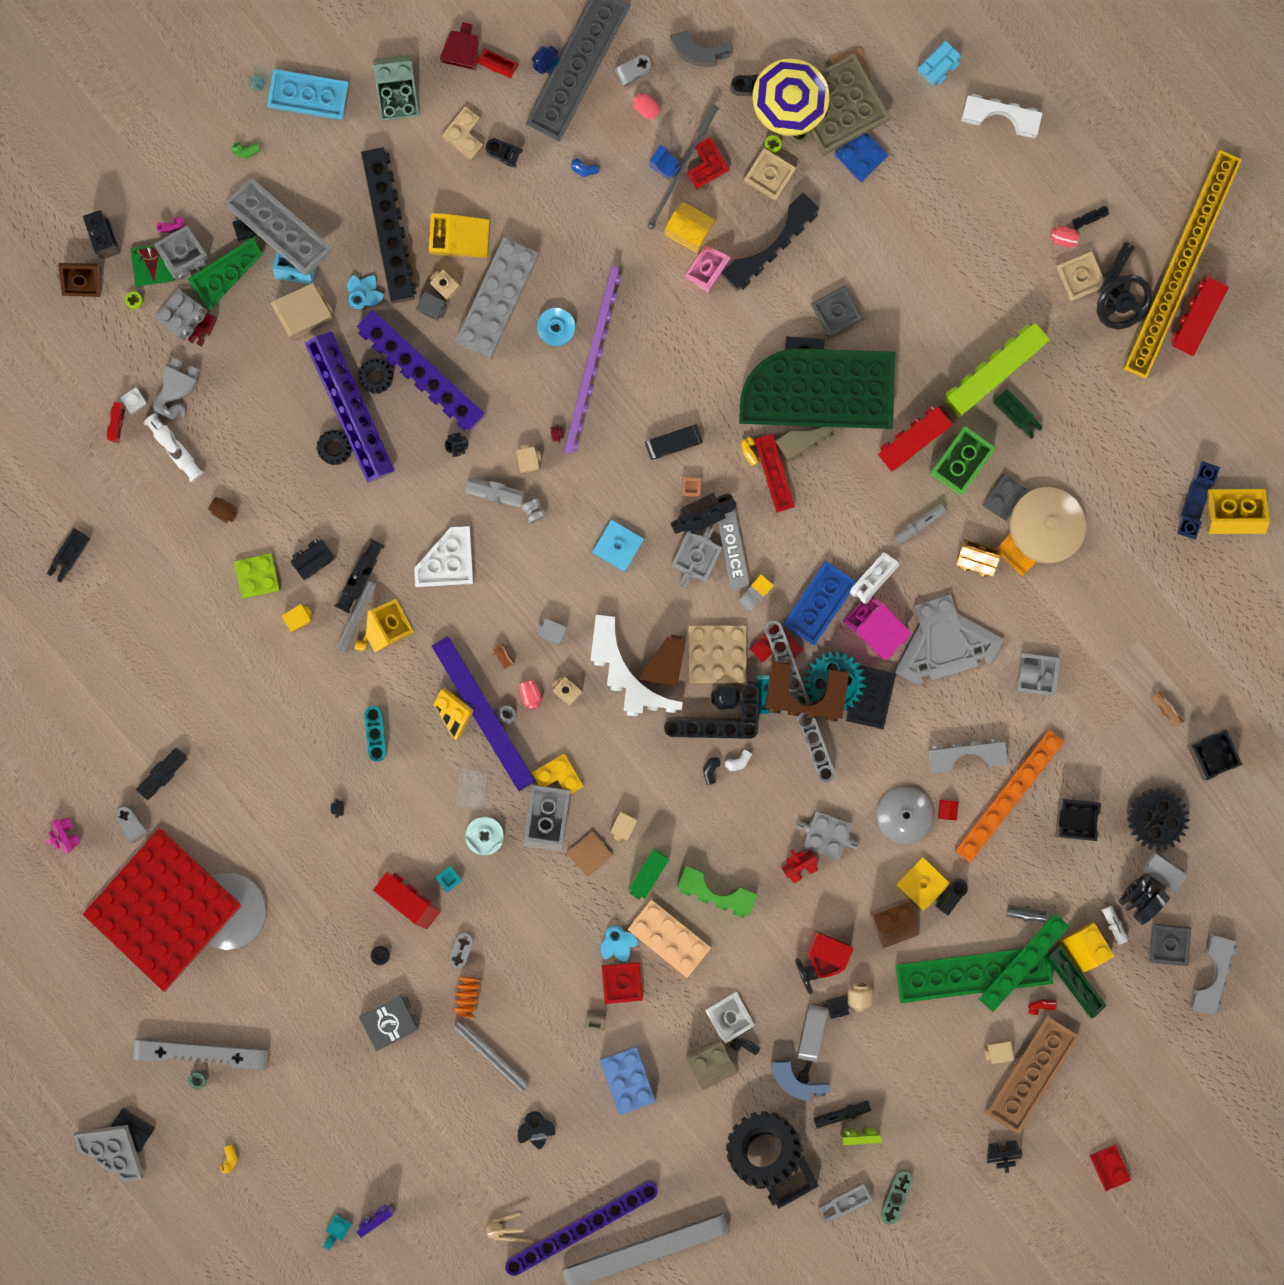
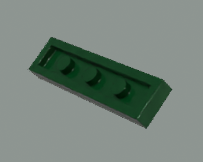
(1076, 981)

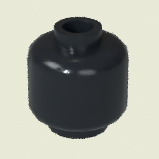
(725, 697)

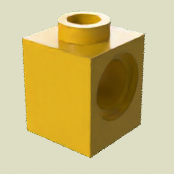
(297, 617)

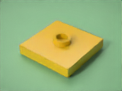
(923, 884)

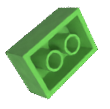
(962, 461)

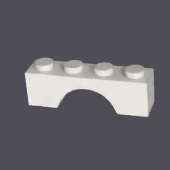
(1025, 120)

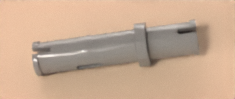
(920, 524)

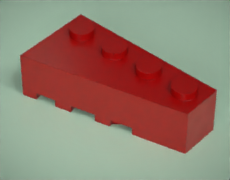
(1200, 315)
(916, 438)

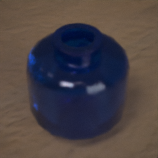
(545, 59)

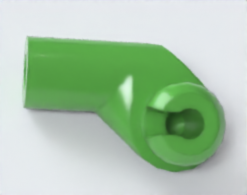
(243, 151)

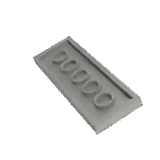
(278, 227)

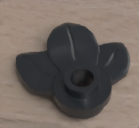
(535, 1132)

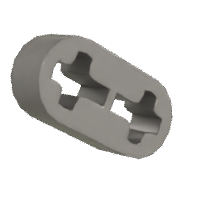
(465, 952)

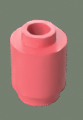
(646, 106)
(1065, 236)
(530, 694)

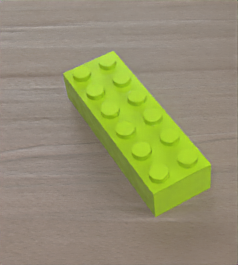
(991, 374)

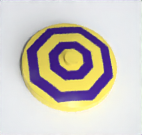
(790, 97)

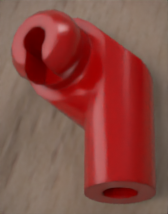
(1041, 1004)

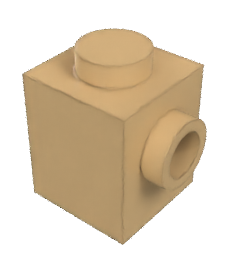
(444, 284)
(528, 459)
(566, 690)

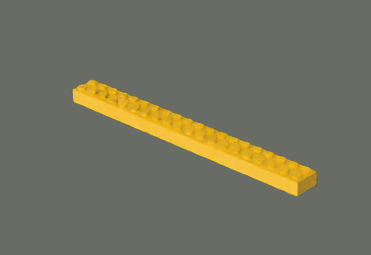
(1182, 264)

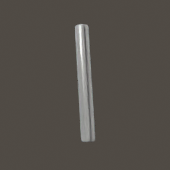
(490, 1055)

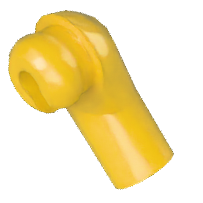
(748, 452)
(230, 1161)

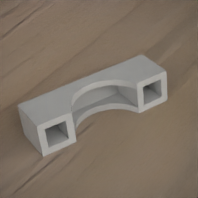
(943, 759)
(1208, 997)

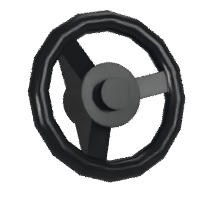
(1123, 301)

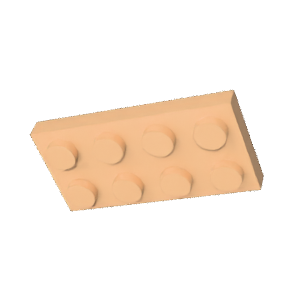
(669, 938)

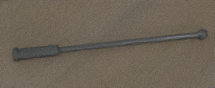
(702, 130)

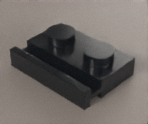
(138, 1128)

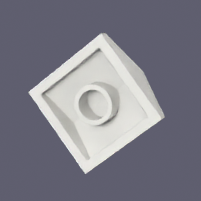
(730, 1017)

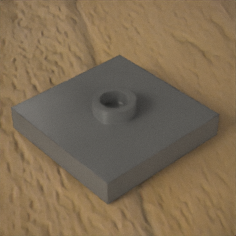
(836, 311)
(1170, 944)

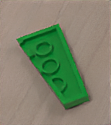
(222, 274)

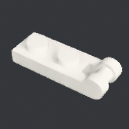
(874, 577)

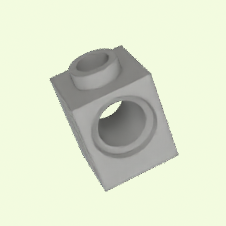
(551, 631)

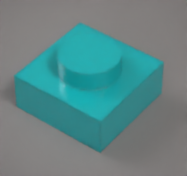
(449, 879)

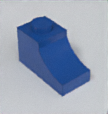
(664, 163)

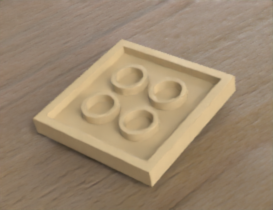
(717, 654)

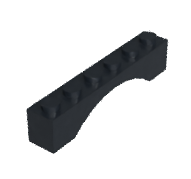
(799, 213)

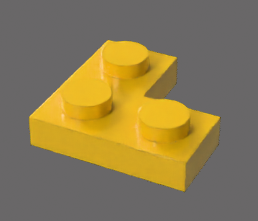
(560, 770)

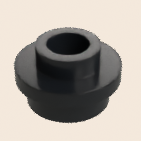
(337, 808)
(375, 959)

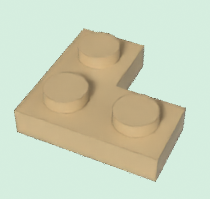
(458, 133)

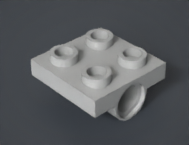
(1037, 674)

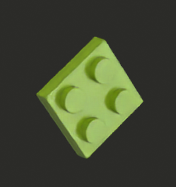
(257, 576)
(868, 1136)

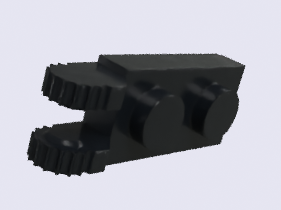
(69, 553)

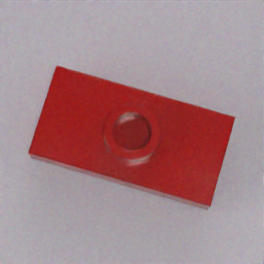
(497, 63)

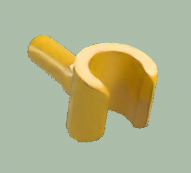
(361, 645)

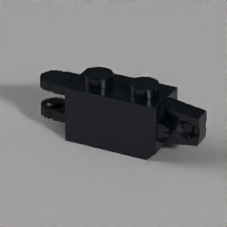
(703, 513)

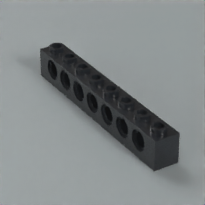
(371, 159)

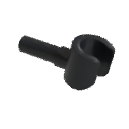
(806, 1071)

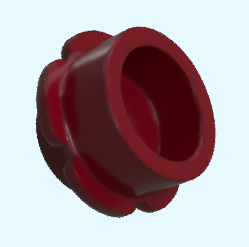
(556, 433)

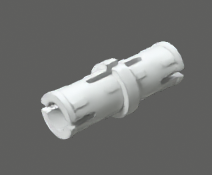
(1115, 925)

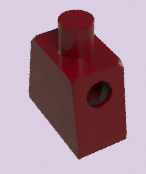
(461, 48)

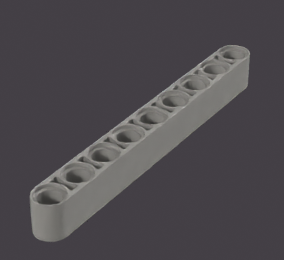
(800, 691)
(646, 1250)

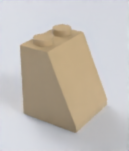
(302, 311)

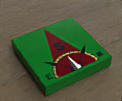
(149, 267)

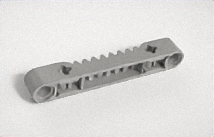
(252, 1057)

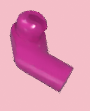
(169, 227)

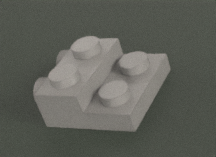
(181, 253)
(181, 314)

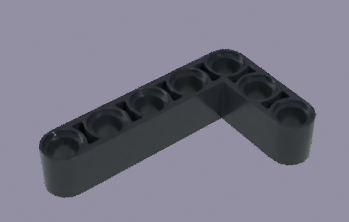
(721, 723)

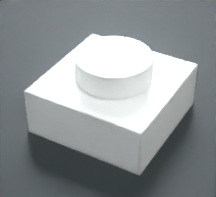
(133, 400)

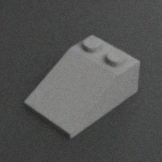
(546, 818)

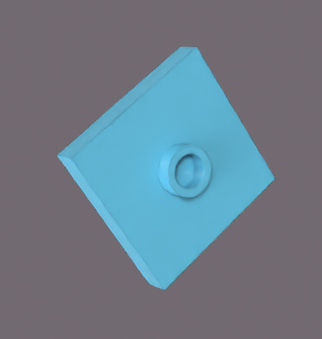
(618, 545)

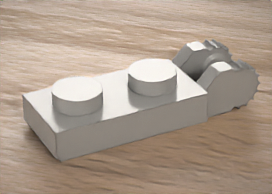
(847, 1202)

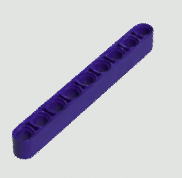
(483, 713)
(574, 1234)

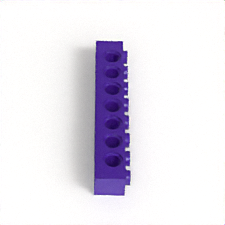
(373, 322)
(349, 406)

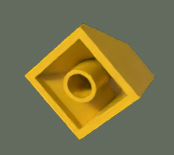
(387, 625)

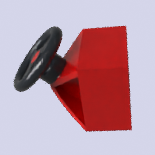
(827, 958)

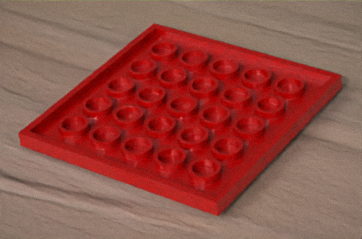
(162, 910)

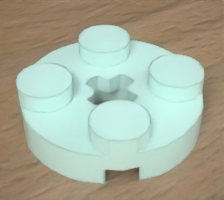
(482, 846)

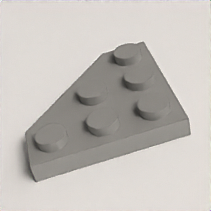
(112, 1150)

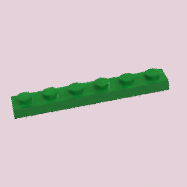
(1023, 962)

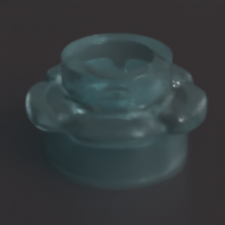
(256, 82)

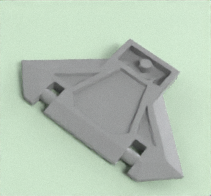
(945, 643)

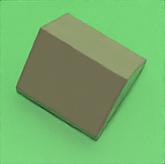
(595, 1020)

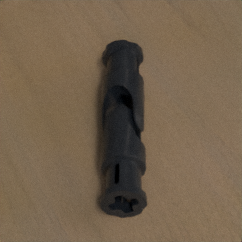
(365, 565)

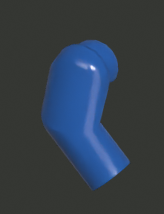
(583, 170)

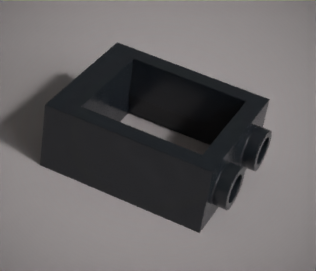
(103, 237)
(812, 1184)

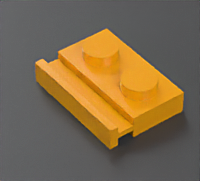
(1014, 557)

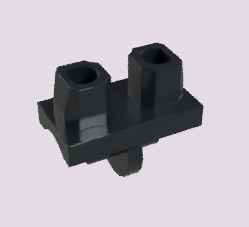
(1012, 1153)

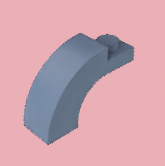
(791, 1085)

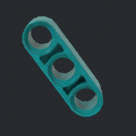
(369, 726)

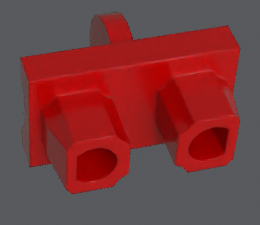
(798, 862)

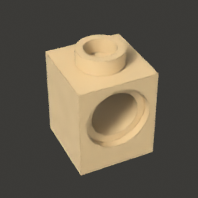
(623, 827)
(999, 1052)

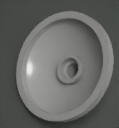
(891, 810)

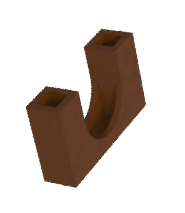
(829, 705)

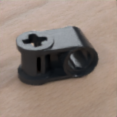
(748, 82)
(504, 152)

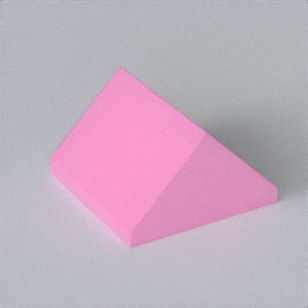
(707, 268)

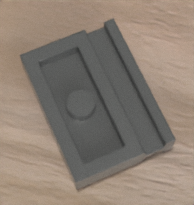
(1004, 497)

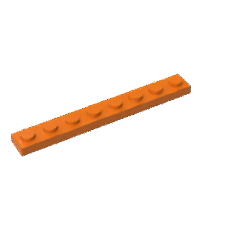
(1009, 796)

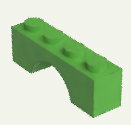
(740, 900)

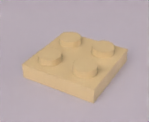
(769, 174)
(1080, 276)

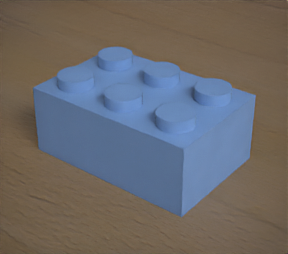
(627, 1080)

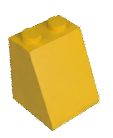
(689, 227)

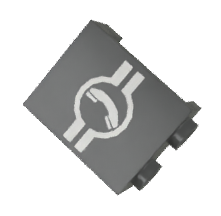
(389, 1022)

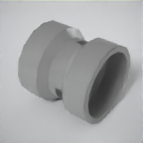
(532, 506)

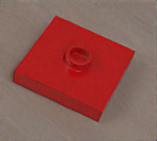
(622, 982)

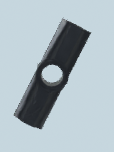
(161, 773)

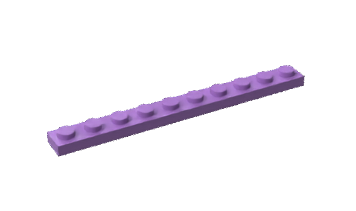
(591, 368)

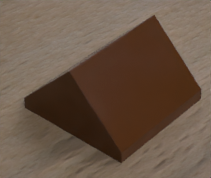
(80, 279)

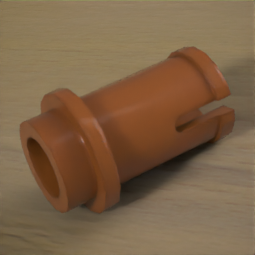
(503, 656)

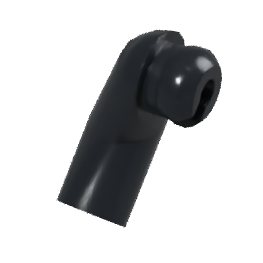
(709, 768)
(746, 1044)

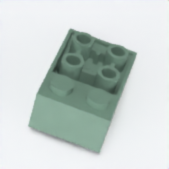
(396, 87)

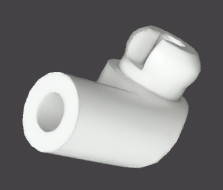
(738, 764)

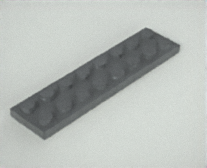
(577, 67)

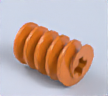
(467, 996)

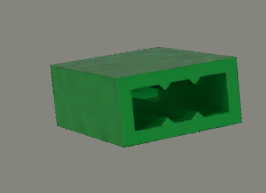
(648, 874)

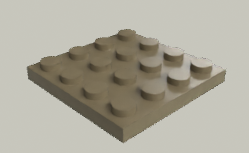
(852, 106)

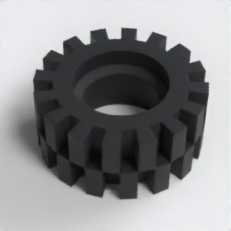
(375, 364)
(322, 447)

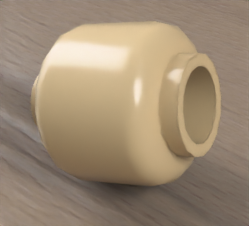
(860, 996)

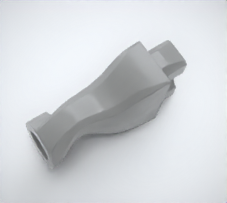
(175, 387)

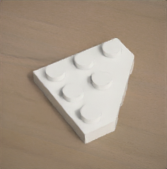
(447, 561)

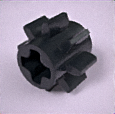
(456, 444)

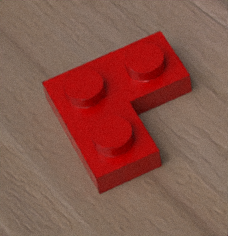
(712, 166)
(763, 650)

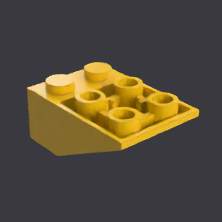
(458, 236)

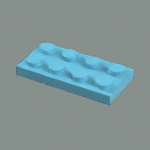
(308, 94)

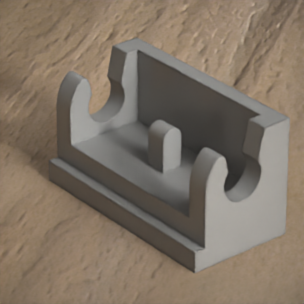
(1165, 871)

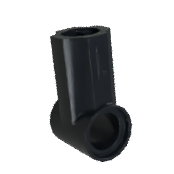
(950, 897)

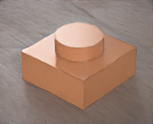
(691, 487)

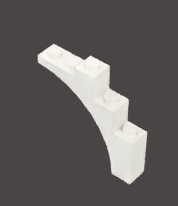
(636, 696)

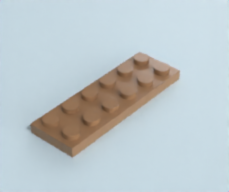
(1032, 1075)

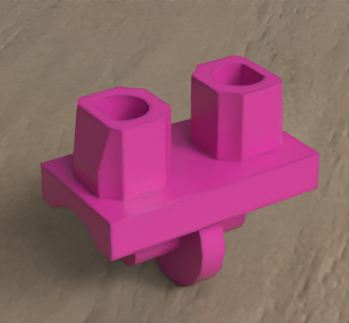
(59, 827)

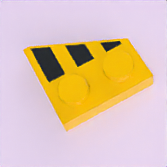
(453, 712)

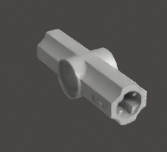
(494, 492)

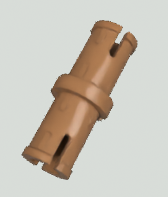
(1167, 709)

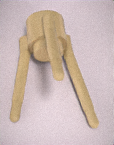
(496, 1230)

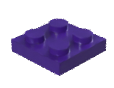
(370, 1223)

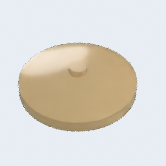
(1047, 525)

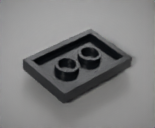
(875, 702)

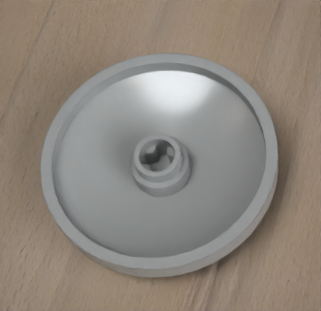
(248, 919)

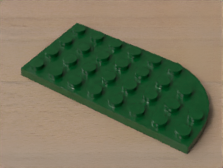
(821, 389)

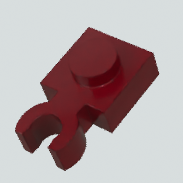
(202, 328)

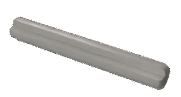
(356, 616)

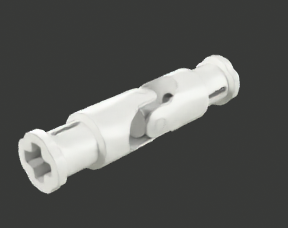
(166, 438)

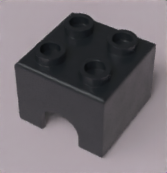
(1214, 754)
(1077, 819)

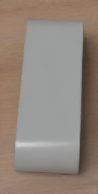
(812, 1033)

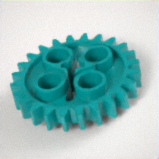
(820, 671)

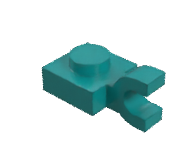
(337, 1229)

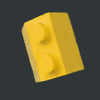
(1087, 947)

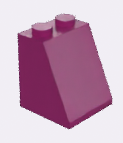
(877, 627)

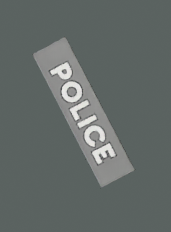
(733, 552)

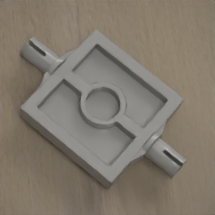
(696, 556)
(827, 835)

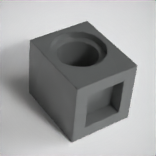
(431, 306)

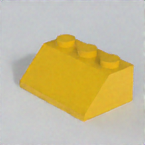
(1237, 511)

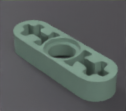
(906, 1185)

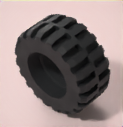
(749, 1130)

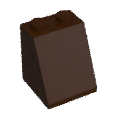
(666, 662)
(895, 923)

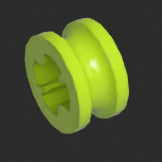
(778, 141)
(130, 295)

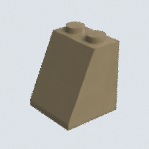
(711, 1064)

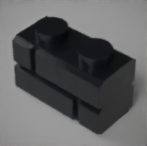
(312, 559)

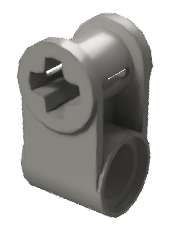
(630, 71)
(133, 827)

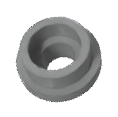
(511, 714)

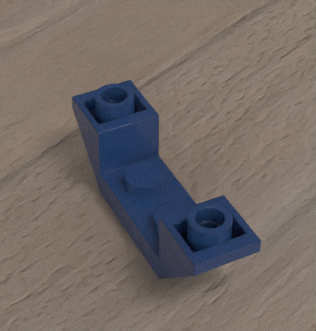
(1196, 499)

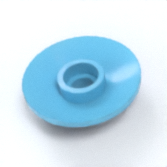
(553, 317)

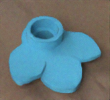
(365, 290)
(618, 946)

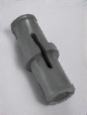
(1026, 914)

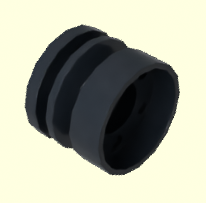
(1141, 897)

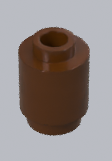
(223, 510)

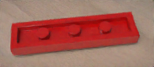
(774, 473)

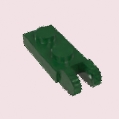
(1016, 412)

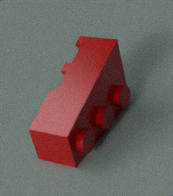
(406, 900)

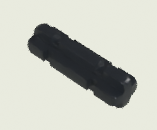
(1090, 217)

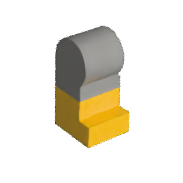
(755, 593)

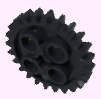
(1165, 835)

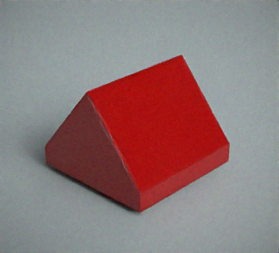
(948, 810)

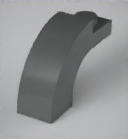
(696, 54)

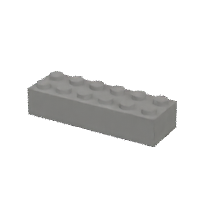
(497, 298)

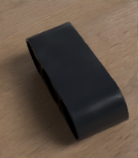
(673, 442)

